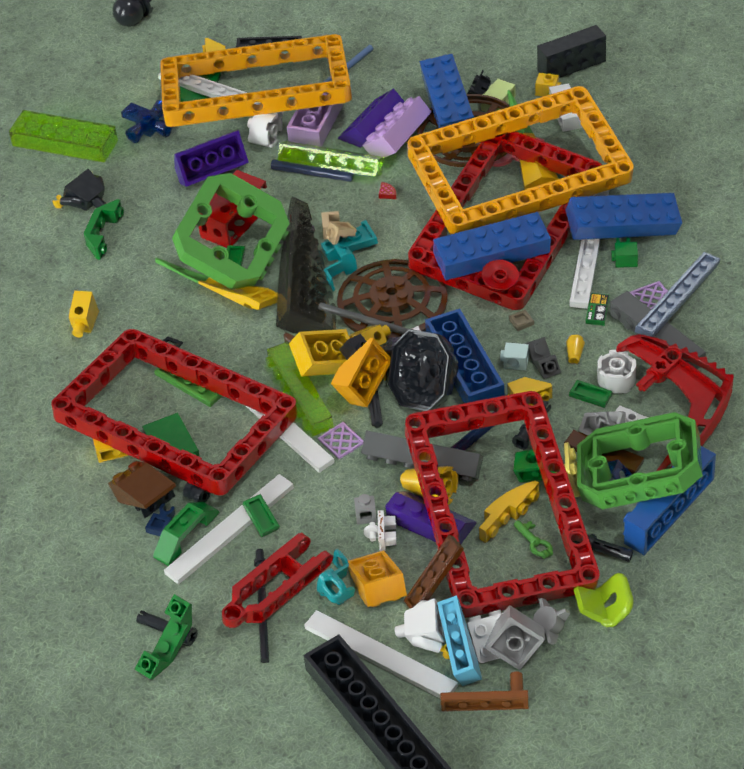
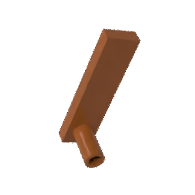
(488, 700)

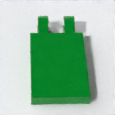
(172, 430)

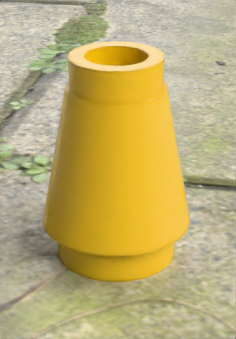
(574, 348)

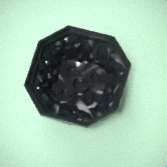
(422, 370)

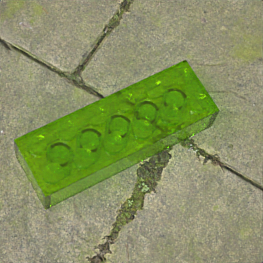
(63, 136)

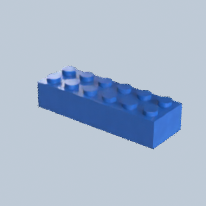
(445, 90)
(623, 216)
(505, 240)
(476, 374)
(655, 516)

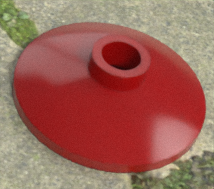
(500, 269)

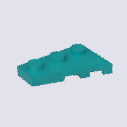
(363, 239)

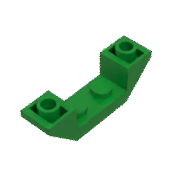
(109, 213)
(179, 527)
(171, 640)

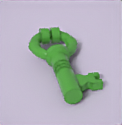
(534, 541)

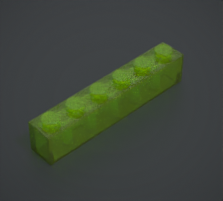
(330, 158)
(309, 404)

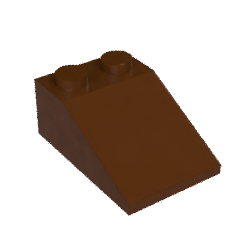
(140, 485)

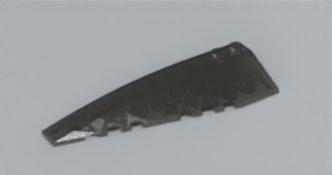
(302, 276)

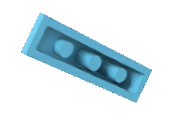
(458, 641)

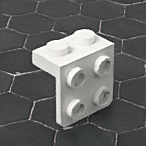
(480, 631)

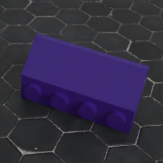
(370, 118)
(210, 158)
(413, 516)

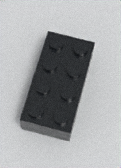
(572, 52)

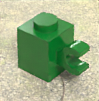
(625, 254)

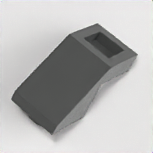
(542, 359)

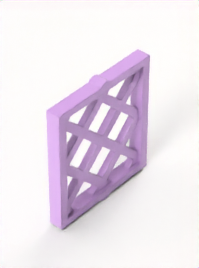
(647, 288)
(332, 432)

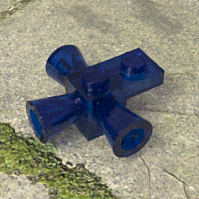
(146, 121)

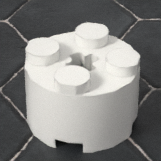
(264, 129)
(616, 371)

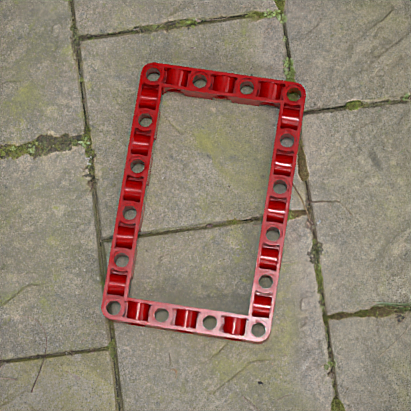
(524, 148)
(217, 479)
(558, 487)

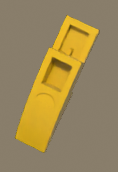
(511, 504)

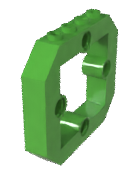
(203, 258)
(684, 453)

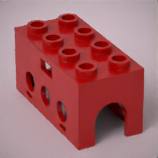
(223, 219)

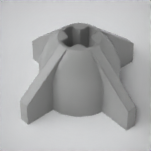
(551, 620)

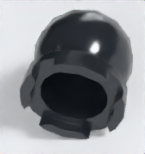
(131, 11)

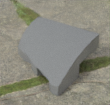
(595, 420)

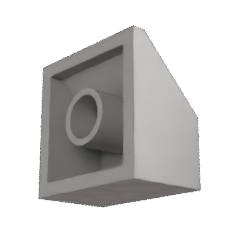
(515, 637)

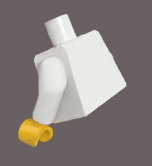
(424, 627)

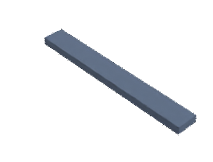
(677, 295)

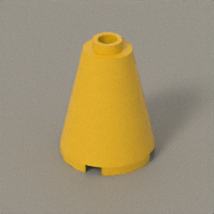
(450, 478)

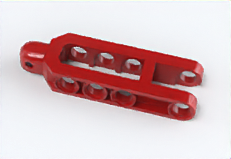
(281, 561)

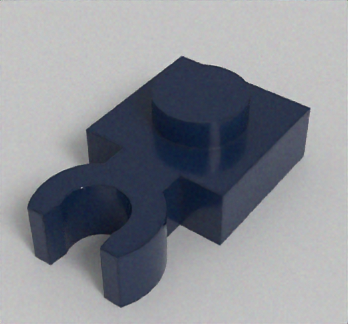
(160, 521)

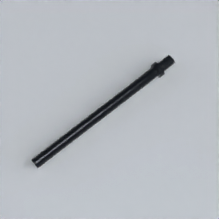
(263, 629)

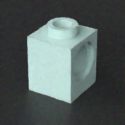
(515, 356)

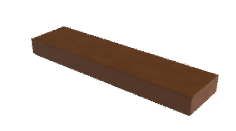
(629, 460)
(434, 572)

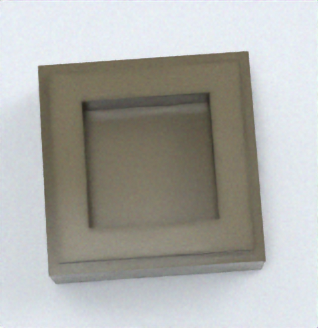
(521, 320)

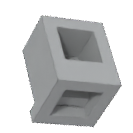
(364, 504)

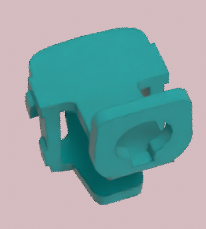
(345, 263)
(330, 577)

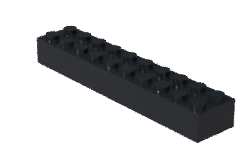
(370, 708)

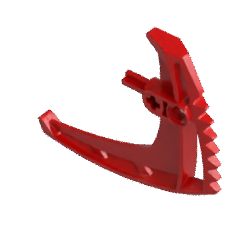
(693, 383)

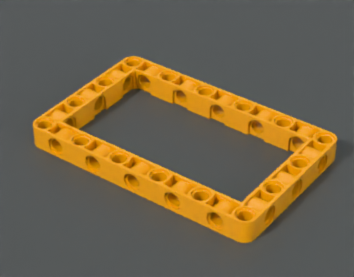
(270, 100)
(536, 199)

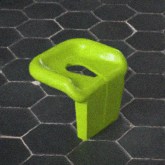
(592, 601)

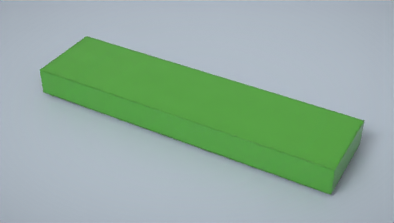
(200, 393)

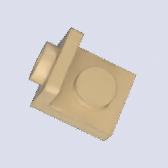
(326, 218)
(339, 229)

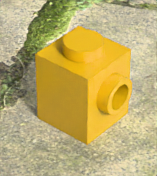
(543, 83)

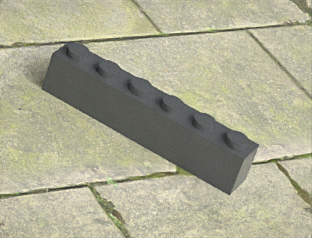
(631, 311)
(396, 449)

